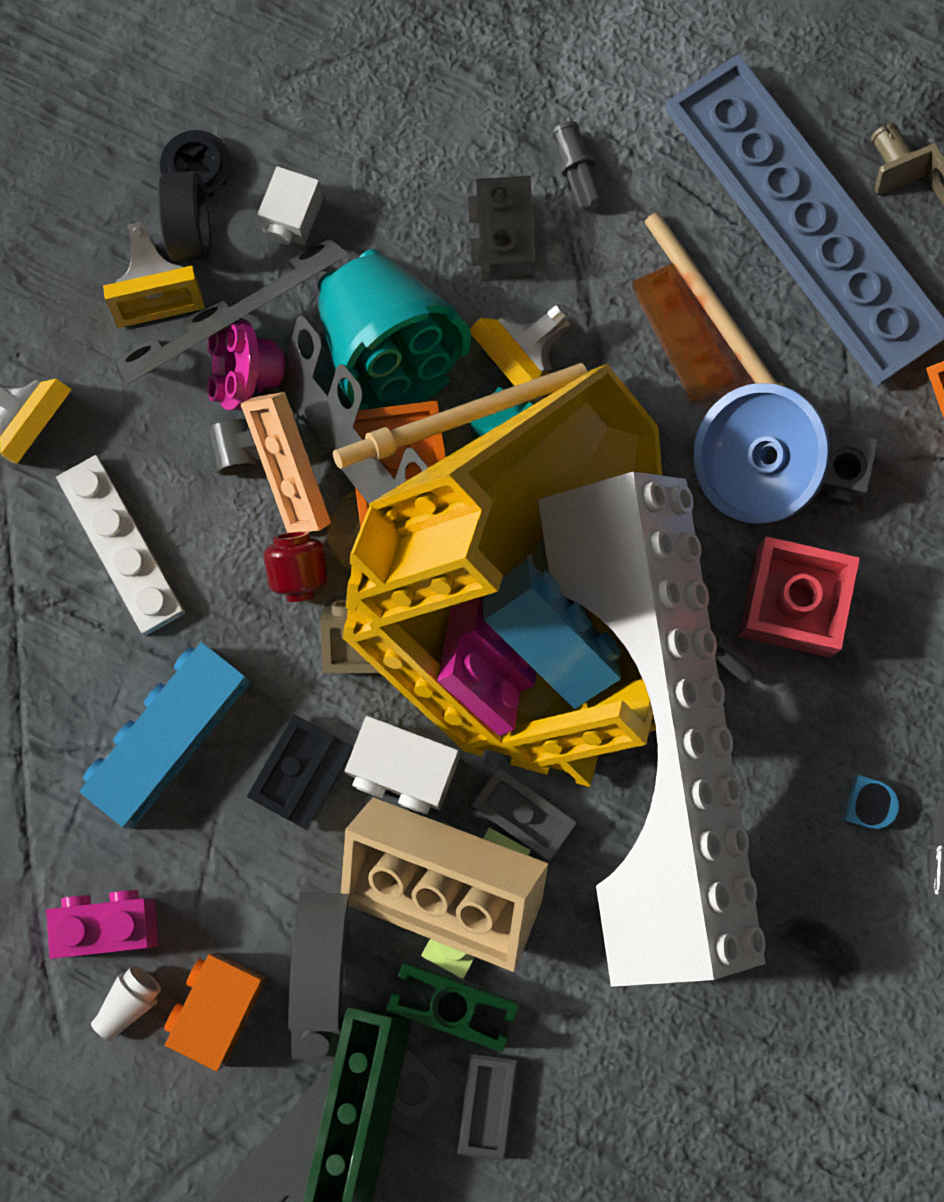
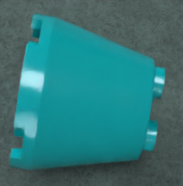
(389, 331)

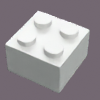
(402, 764)

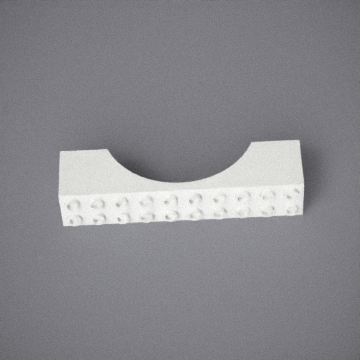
(686, 888)

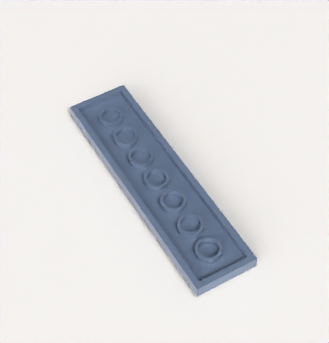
(808, 220)

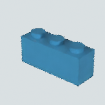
(552, 634)

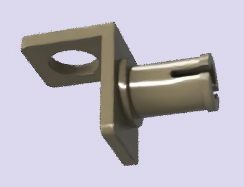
(906, 165)

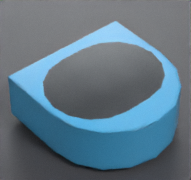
(871, 804)

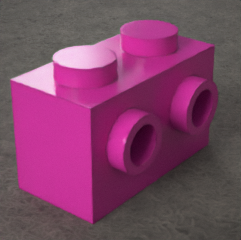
(102, 927)

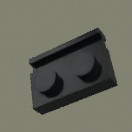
(300, 772)

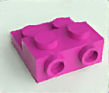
(483, 668)

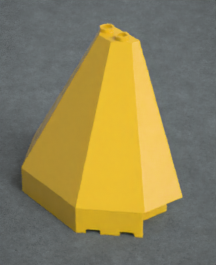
(468, 526)

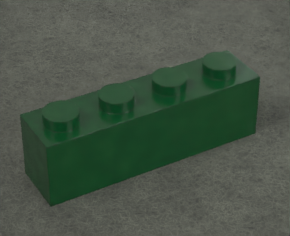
(358, 1106)

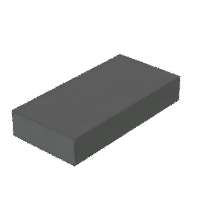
(488, 1106)

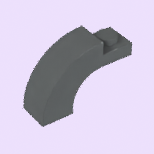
(318, 975)

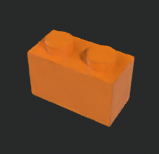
(214, 1010)

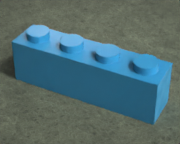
(164, 736)

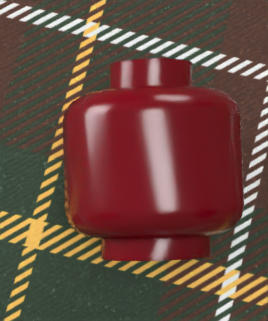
(295, 565)

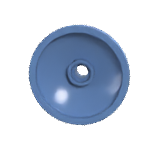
(734, 447)

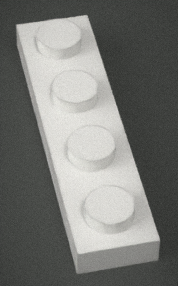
(120, 545)

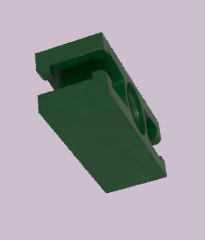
(458, 1027)

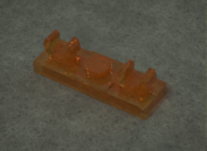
(682, 332)

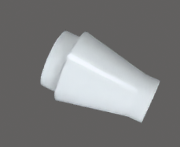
(128, 999)

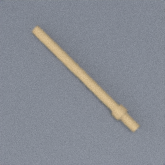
(709, 300)
(384, 442)

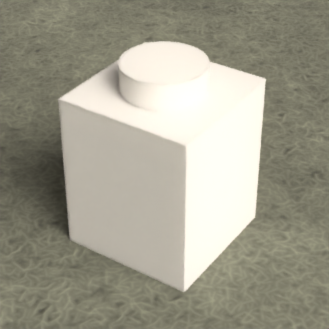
(290, 207)

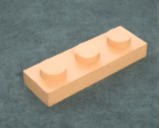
(286, 462)

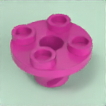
(242, 365)

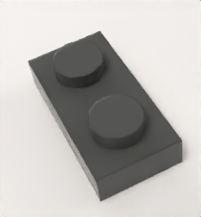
(523, 814)

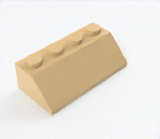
(442, 882)

